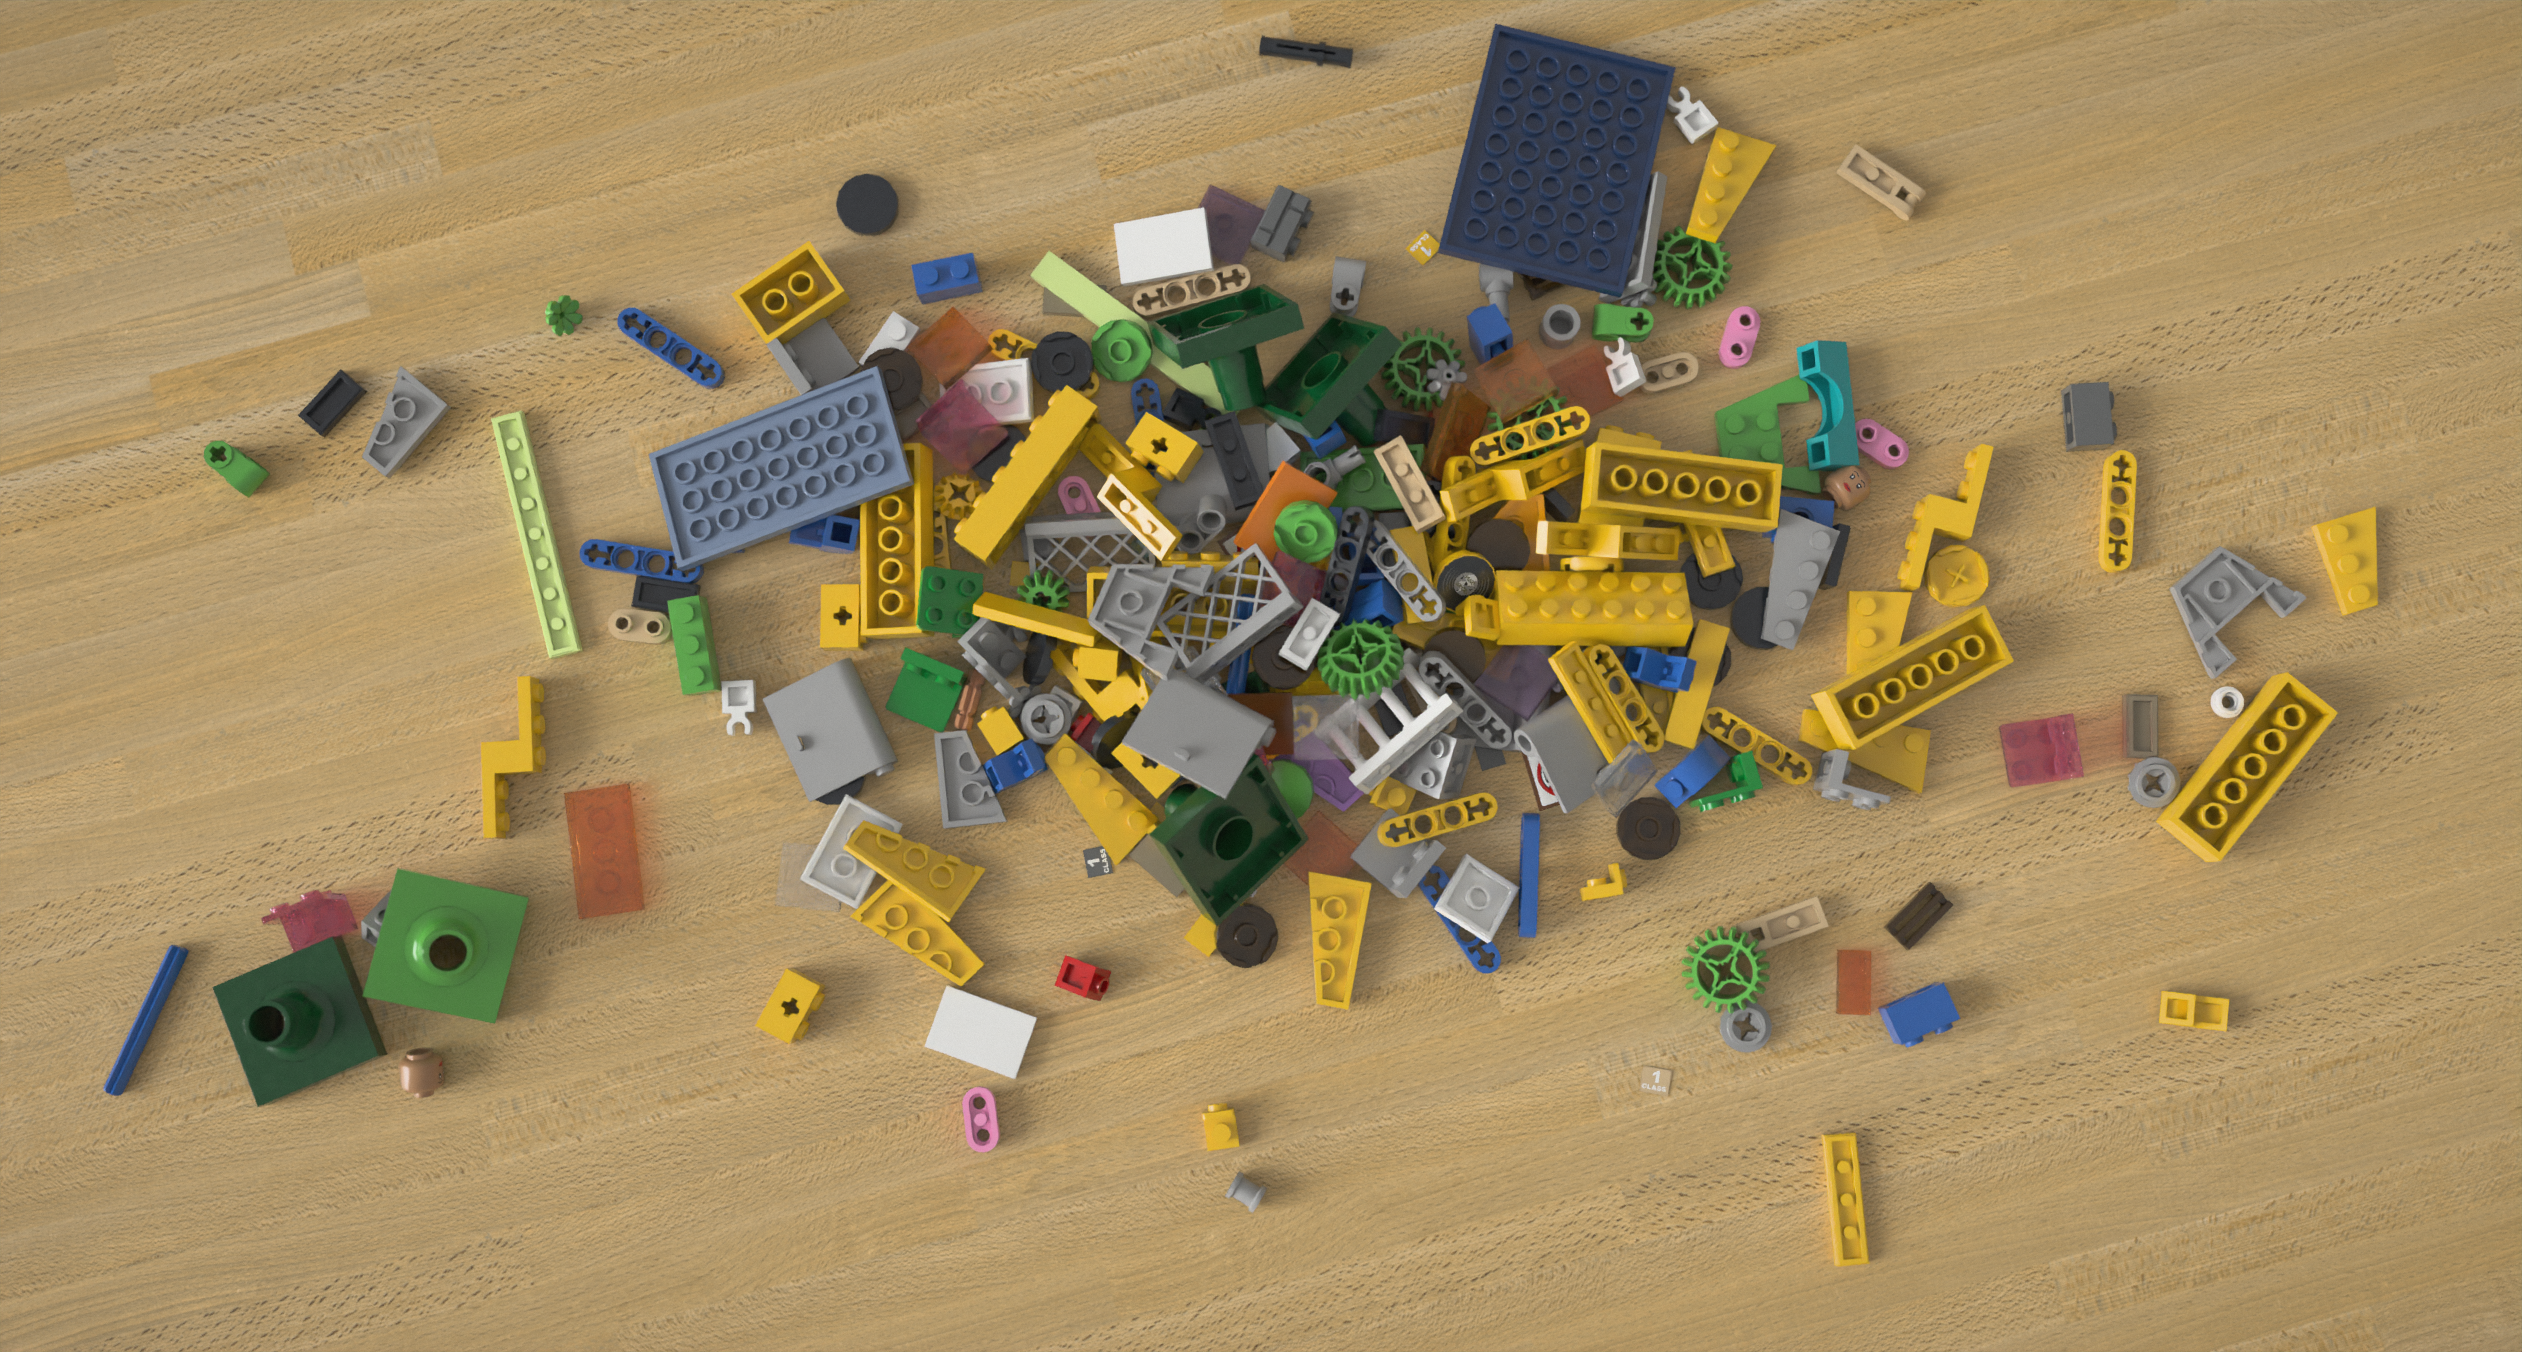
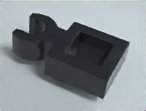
(1187, 410)

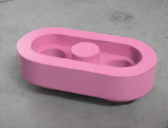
(1740, 336)
(1878, 446)
(1084, 503)
(978, 1119)

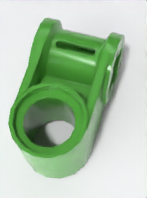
(1618, 321)
(237, 469)

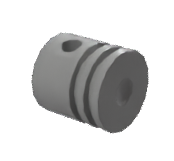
(1559, 326)

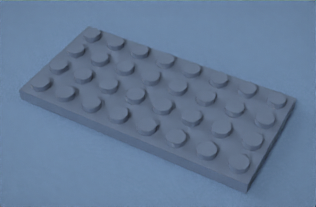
(780, 468)

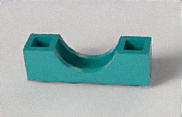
(1827, 371)

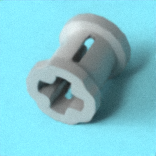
(1245, 1192)

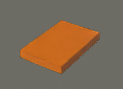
(1285, 487)

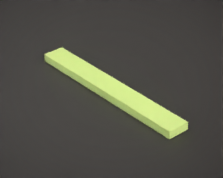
(1101, 308)
(536, 535)

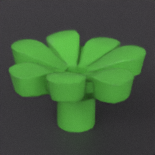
(562, 315)

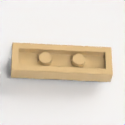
(1409, 484)

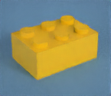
(791, 295)

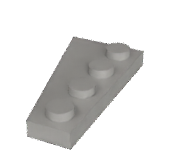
(1645, 246)
(1796, 571)

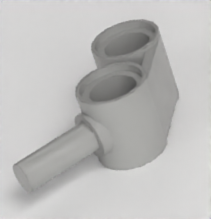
(1202, 524)

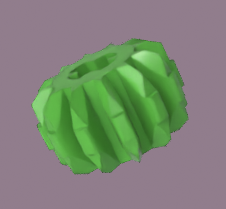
(1049, 587)

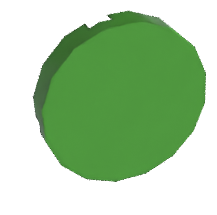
(1121, 350)
(1306, 531)
(1294, 785)

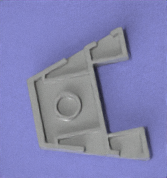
(2216, 593)
(1133, 603)

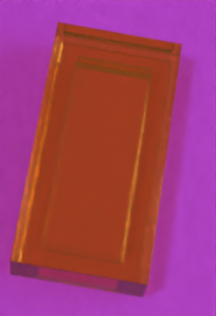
(1853, 982)

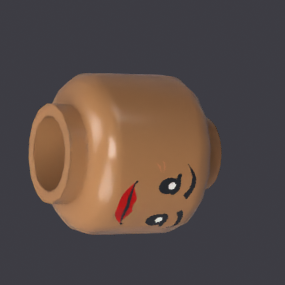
(1847, 487)
(421, 1072)

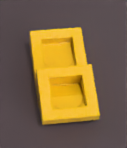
(2193, 1011)

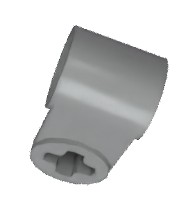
(1347, 282)

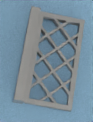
(1079, 526)
(1247, 633)

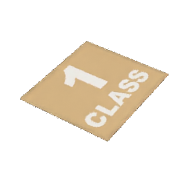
(1655, 1080)

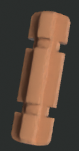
(970, 700)

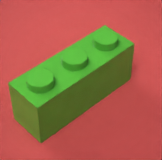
(694, 645)

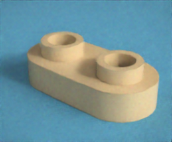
(1666, 374)
(639, 626)

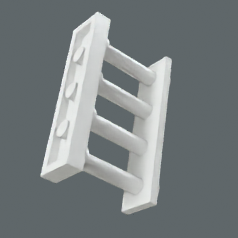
(1415, 732)

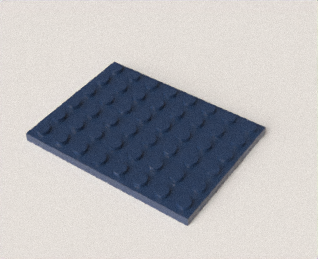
(1557, 160)

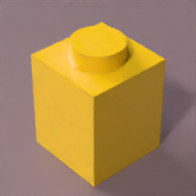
(1000, 730)

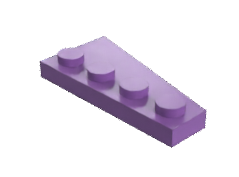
(1330, 780)

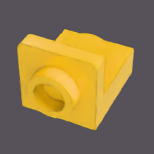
(1480, 617)
(1392, 795)
(1600, 889)
(1220, 1127)

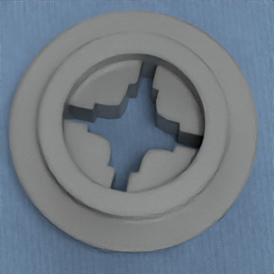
(1035, 708)
(2168, 782)
(1751, 1040)

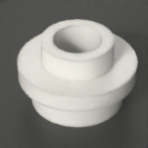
(2236, 702)

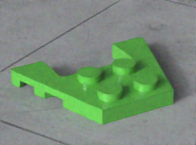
(1753, 432)

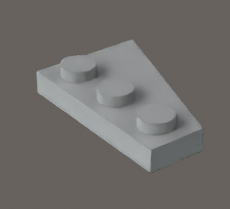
(406, 421)
(963, 783)

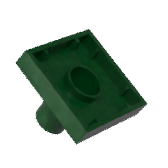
(1227, 338)
(1331, 380)
(1229, 844)
(324, 1016)

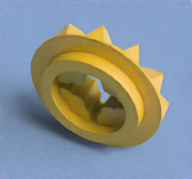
(956, 508)

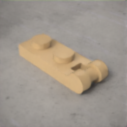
(1881, 182)
(1785, 923)

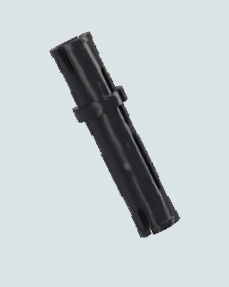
(1306, 51)

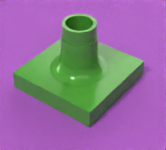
(434, 906)

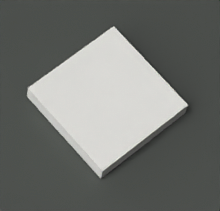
(1476, 898)

